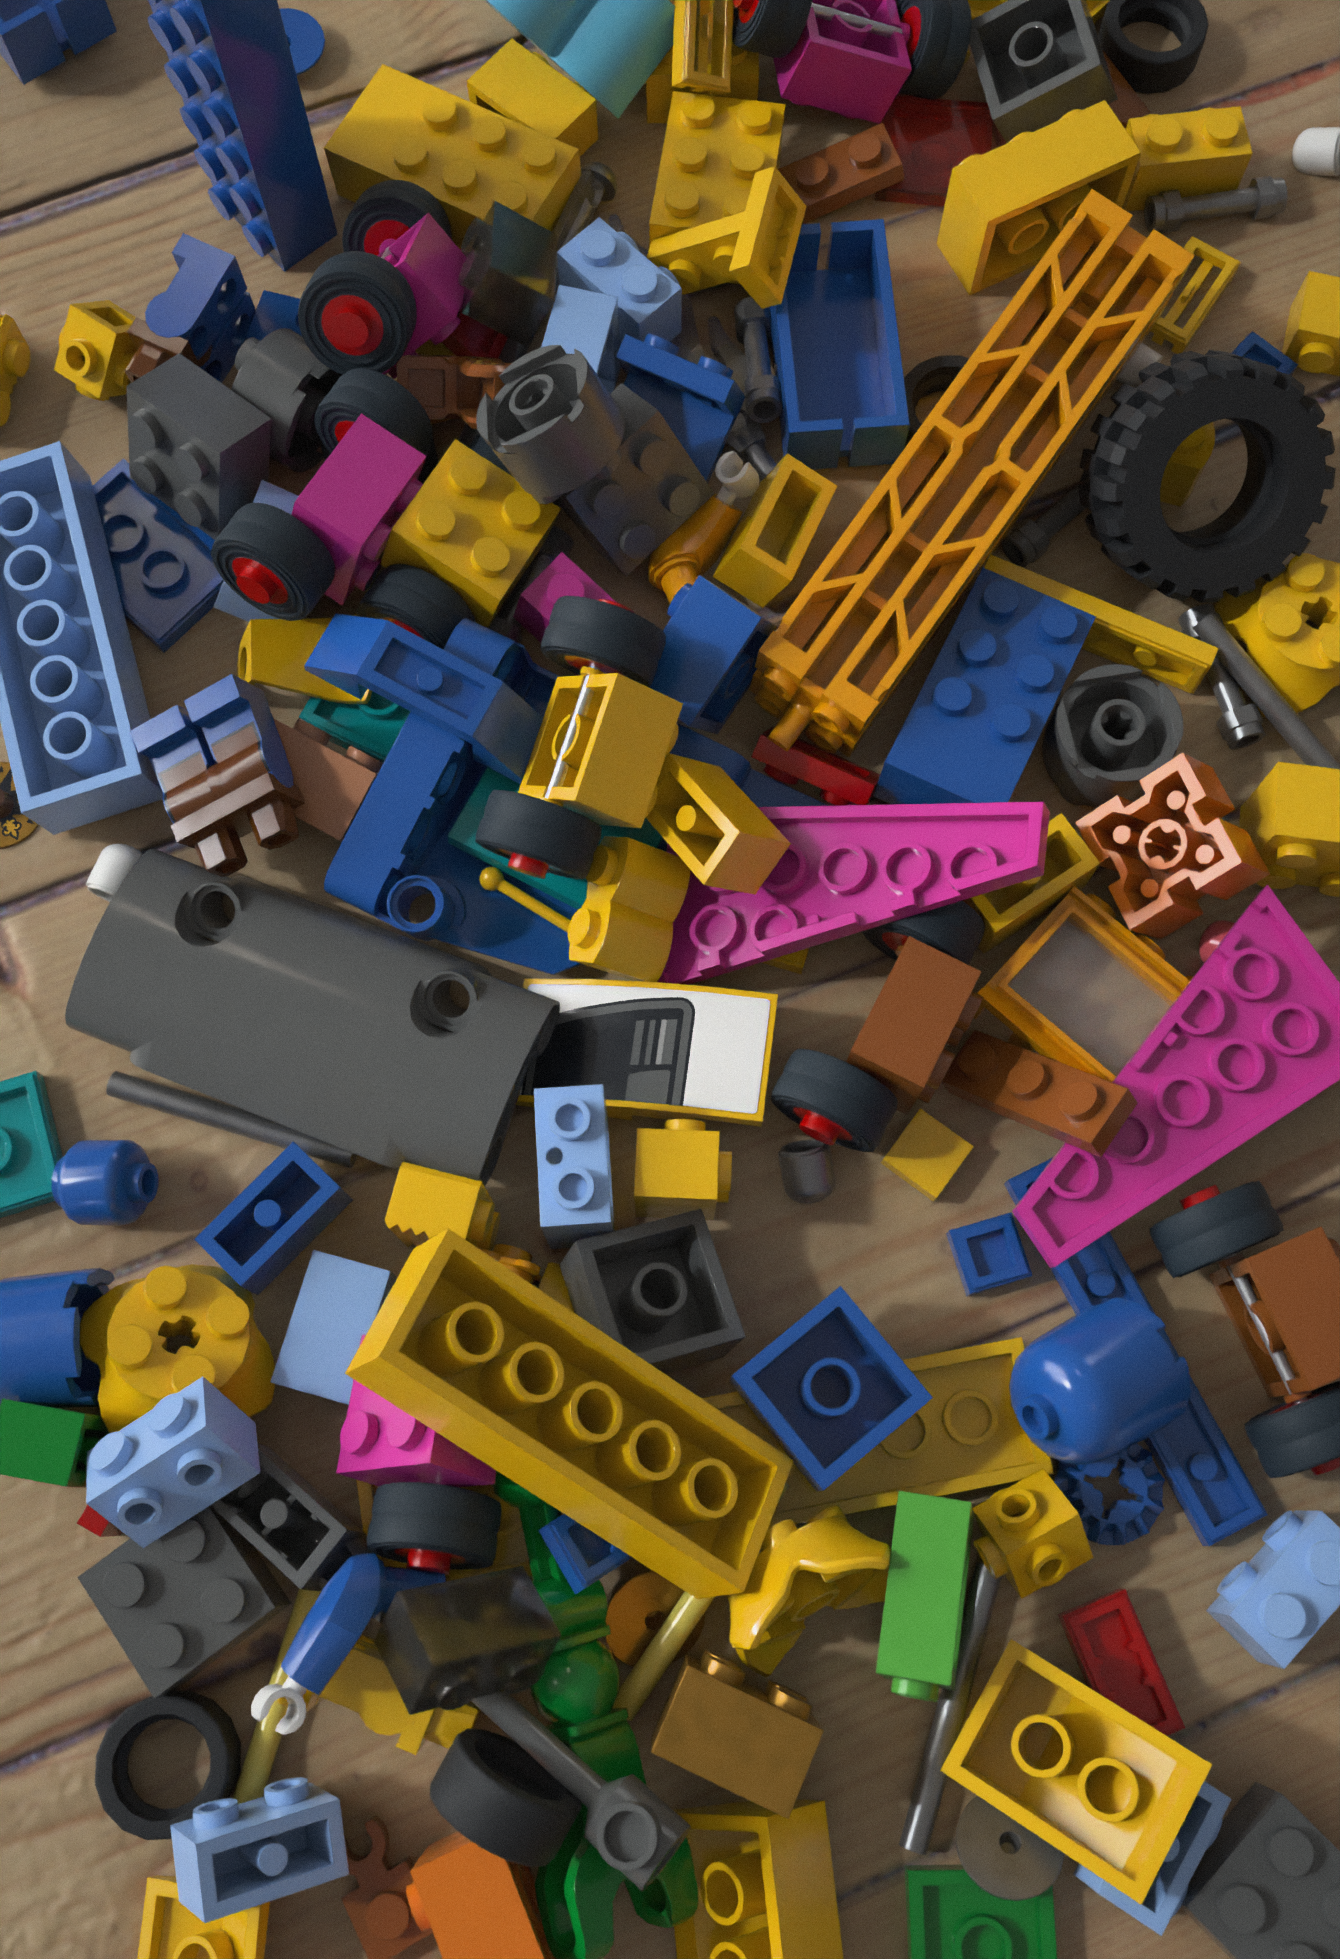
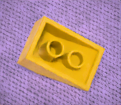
(1076, 1770)

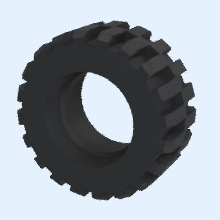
(1277, 495)

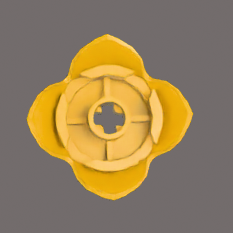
(1273, 625)
(129, 1334)
(797, 1577)

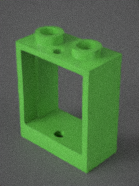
(925, 1595)

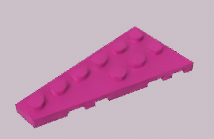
(854, 873)
(1219, 1067)

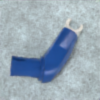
(332, 1628)

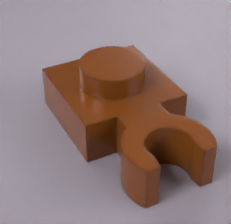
(380, 1900)

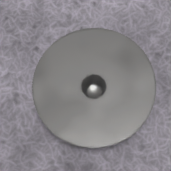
(1004, 1854)

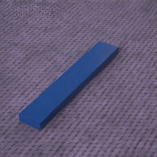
(1191, 1447)

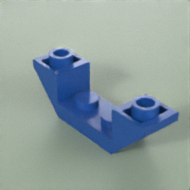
(431, 683)

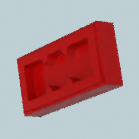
(1119, 1659)

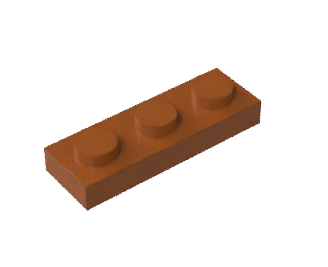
(1039, 1092)

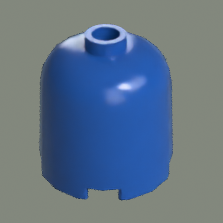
(42, 1338)
(1098, 1383)

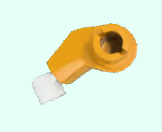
(703, 535)

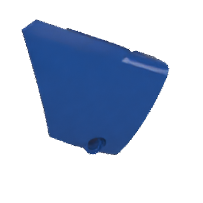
(403, 826)

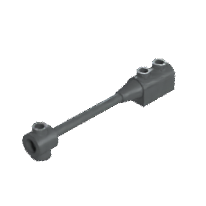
(313, 1539)

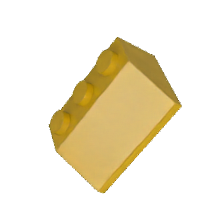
(761, 1884)

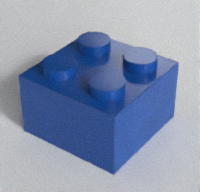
(709, 653)
(829, 1389)

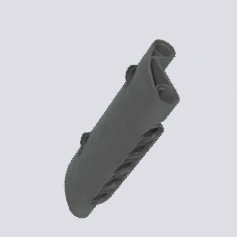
(309, 1017)

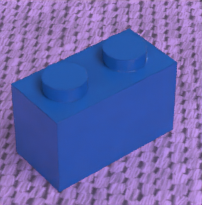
(273, 1219)

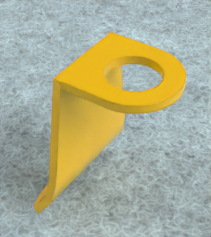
(277, 658)

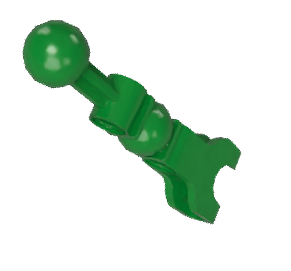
(578, 1698)

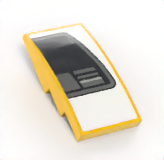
(658, 1048)

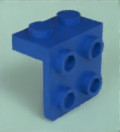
(693, 398)

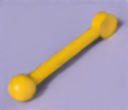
(493, 879)

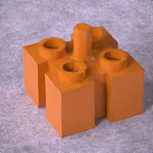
(1172, 847)

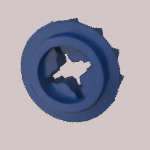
(1125, 1518)

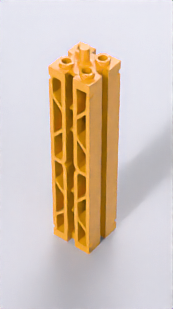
(965, 478)

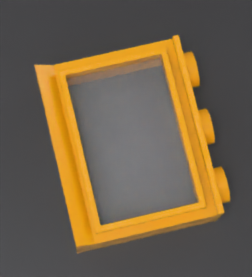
(1083, 988)

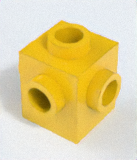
(96, 349)
(1030, 1534)

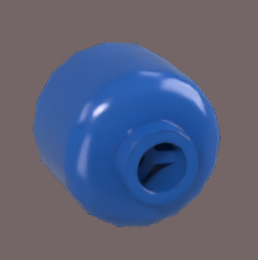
(104, 1182)

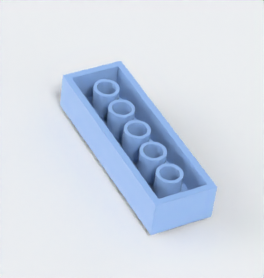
(65, 651)

